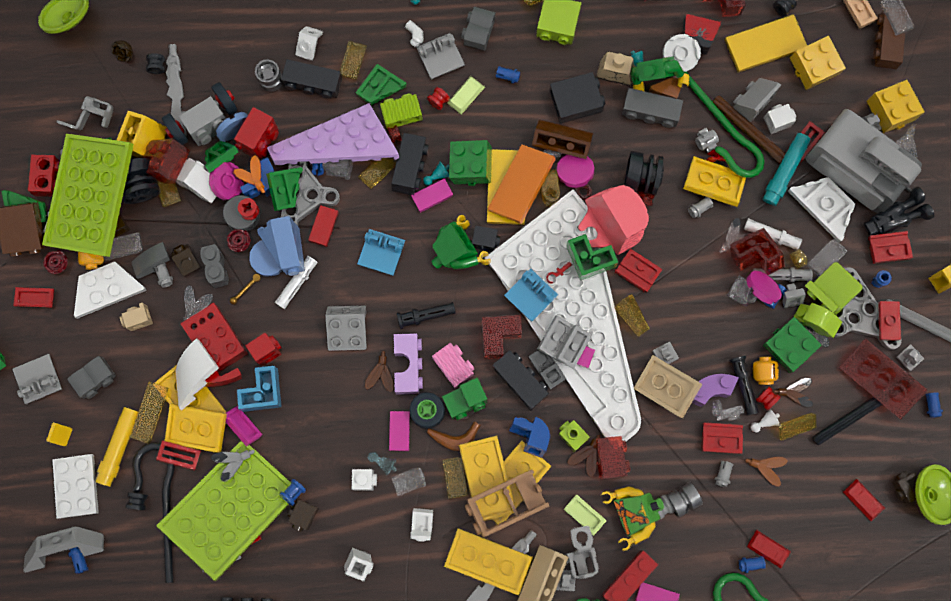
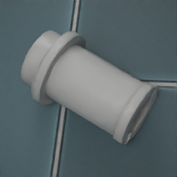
(700, 207)
(163, 275)
(724, 474)

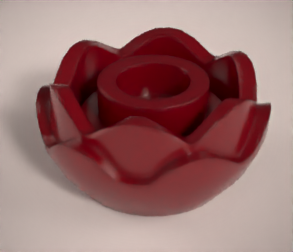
(234, 236)
(51, 258)

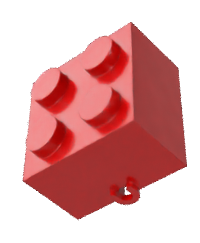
(256, 134)

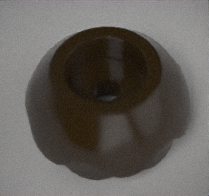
(122, 50)

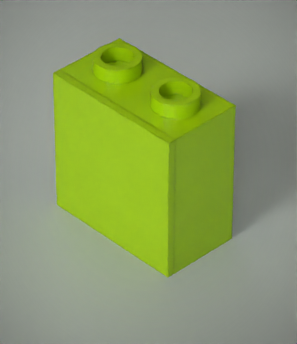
(558, 20)

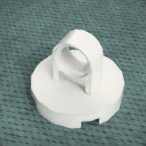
(684, 50)

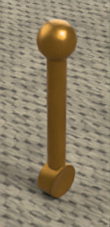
(256, 278)

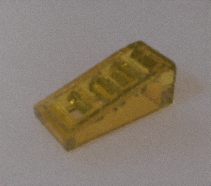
(632, 315)

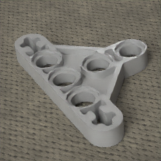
(304, 205)
(866, 322)

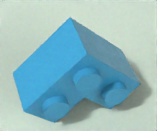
(266, 393)

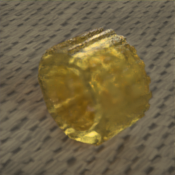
(799, 258)

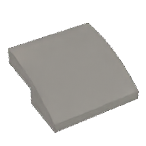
(564, 342)

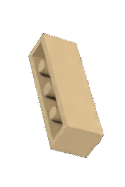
(543, 575)

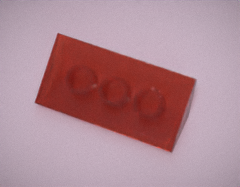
(883, 378)

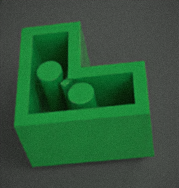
(590, 262)
(465, 399)

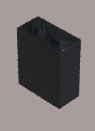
(577, 97)

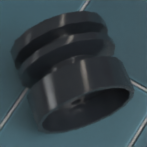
(644, 172)
(139, 184)

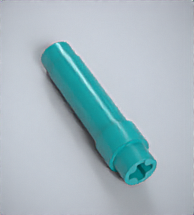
(778, 185)

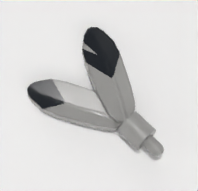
(234, 460)

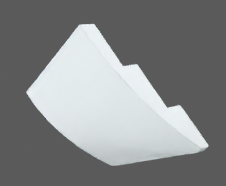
(191, 371)

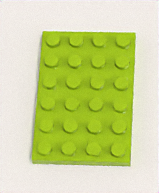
(88, 194)
(226, 517)

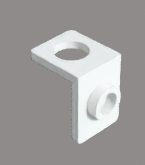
(307, 42)

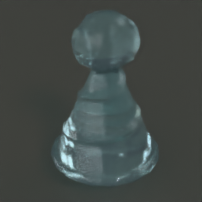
(386, 464)

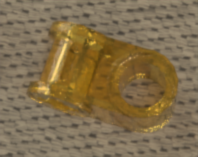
(550, 186)

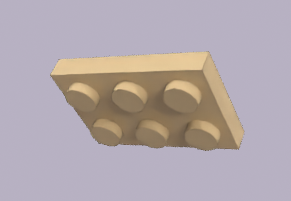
(667, 386)

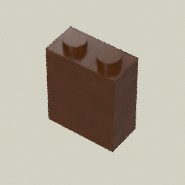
(21, 229)

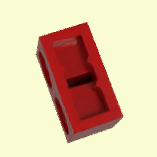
(39, 176)
(264, 349)

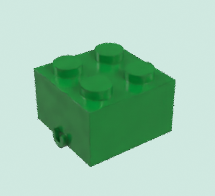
(470, 162)
(792, 345)

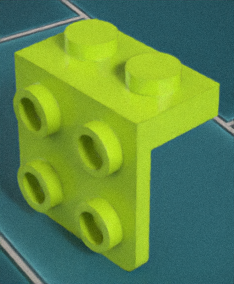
(834, 288)

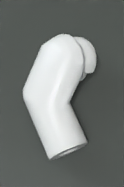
(417, 33)

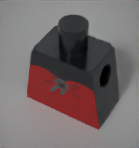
(701, 30)

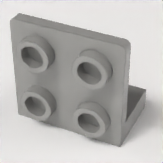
(346, 327)

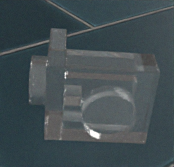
(731, 414)
(408, 481)

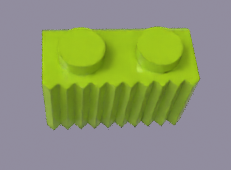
(401, 111)

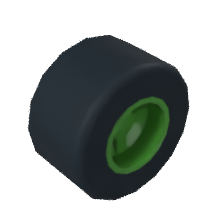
(427, 410)

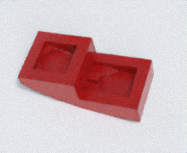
(216, 380)

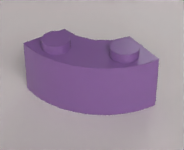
(714, 386)

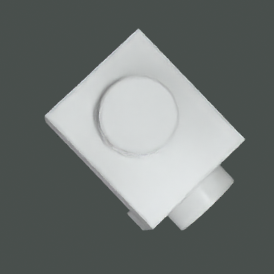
(422, 524)

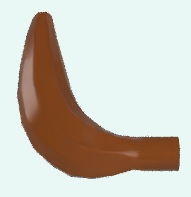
(453, 442)

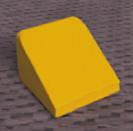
(59, 434)

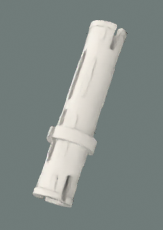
(780, 237)
(295, 283)

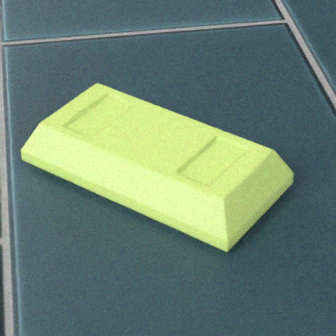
(466, 95)
(585, 514)

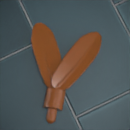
(765, 465)

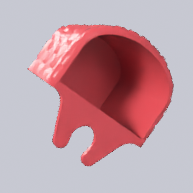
(617, 217)

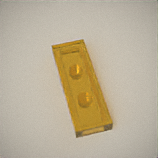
(149, 412)

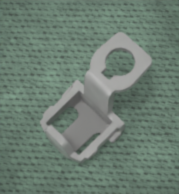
(92, 105)
(581, 554)

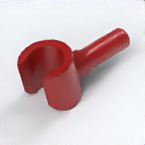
(714, 156)

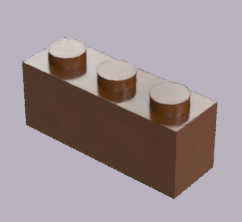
(889, 46)
(562, 139)

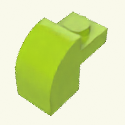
(819, 319)

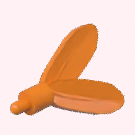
(254, 177)

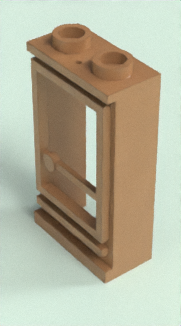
(531, 496)

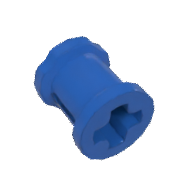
(292, 492)

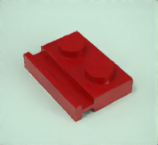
(890, 247)
(638, 270)
(722, 438)

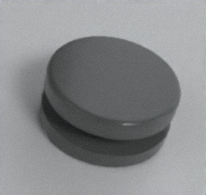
(233, 217)

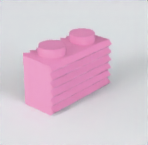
(453, 365)

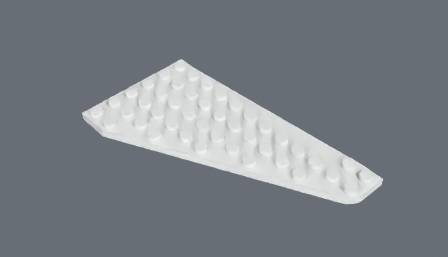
(541, 246)

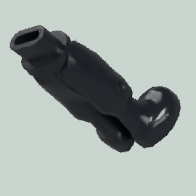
(896, 218)

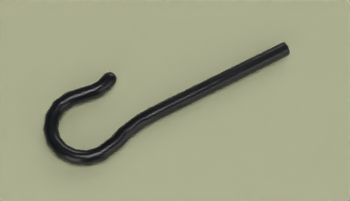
(165, 498)

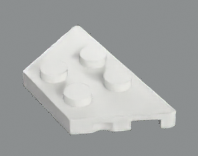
(826, 204)
(103, 288)

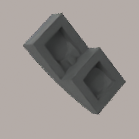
(146, 261)
(546, 368)

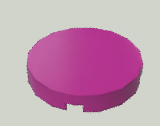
(575, 171)
(224, 181)
(764, 287)

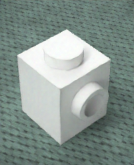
(780, 118)
(363, 479)
(358, 564)

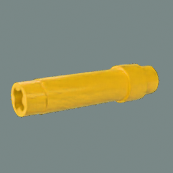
(110, 466)

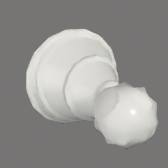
(770, 419)

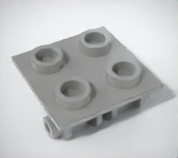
(440, 56)
(36, 379)

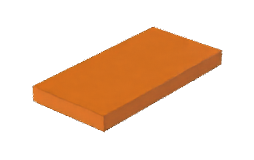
(521, 184)

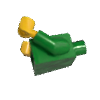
(657, 69)
(455, 248)

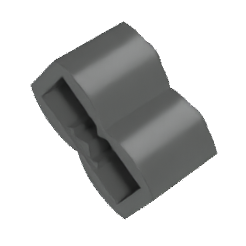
(479, 28)
(214, 268)
(92, 377)

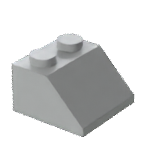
(756, 98)

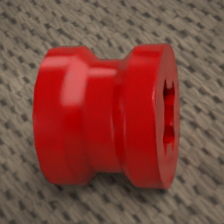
(438, 98)
(251, 212)
(768, 398)

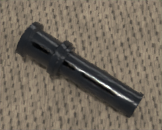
(448, 310)
(745, 374)

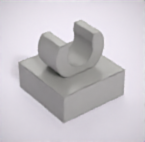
(792, 296)
(666, 353)

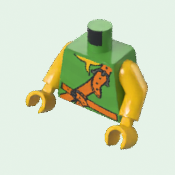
(637, 512)

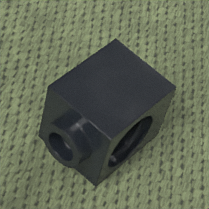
(485, 238)

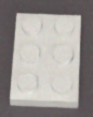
(75, 486)

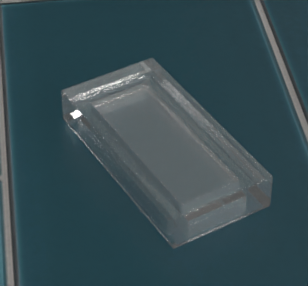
(897, 16)
(125, 246)
(826, 257)

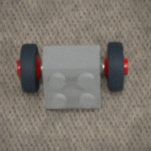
(201, 119)

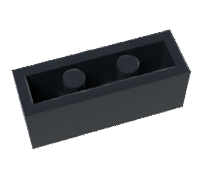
(311, 79)
(409, 164)
(520, 379)

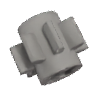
(707, 140)

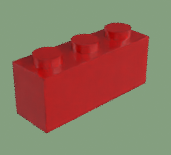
(630, 578)

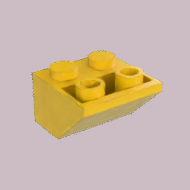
(140, 132)

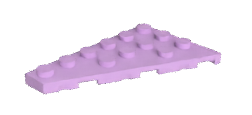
(349, 136)

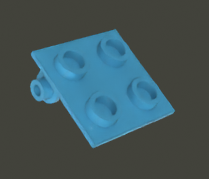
(381, 252)
(531, 295)

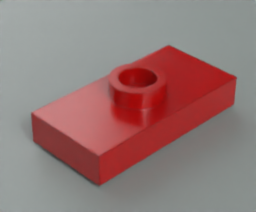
(889, 320)

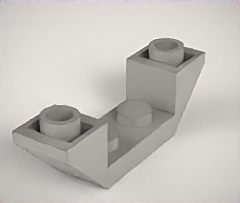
(87, 541)

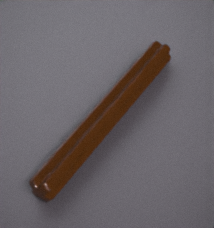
(749, 129)

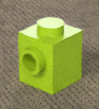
(573, 435)

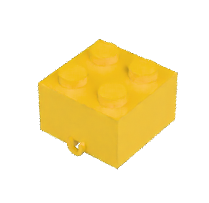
(817, 62)
(895, 106)

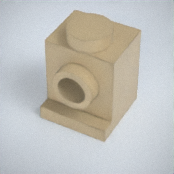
(136, 317)

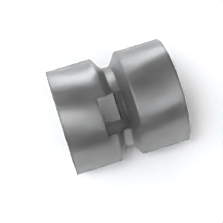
(268, 75)
(684, 499)

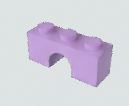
(408, 381)

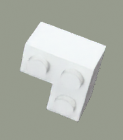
(196, 178)

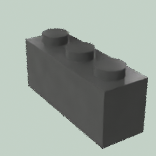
(652, 108)

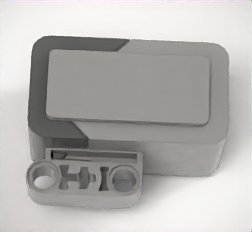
(864, 161)

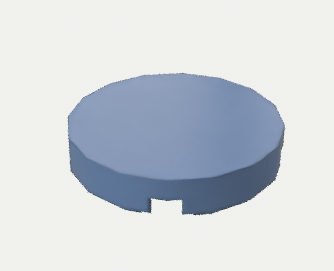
(229, 127)
(263, 261)

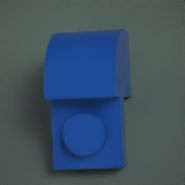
(250, 190)
(536, 433)

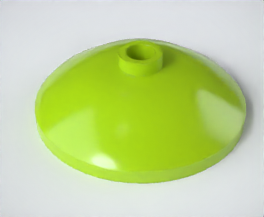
(62, 15)
(934, 494)

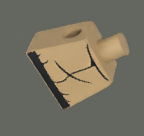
(615, 68)

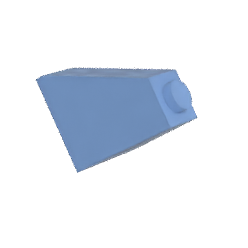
(284, 244)

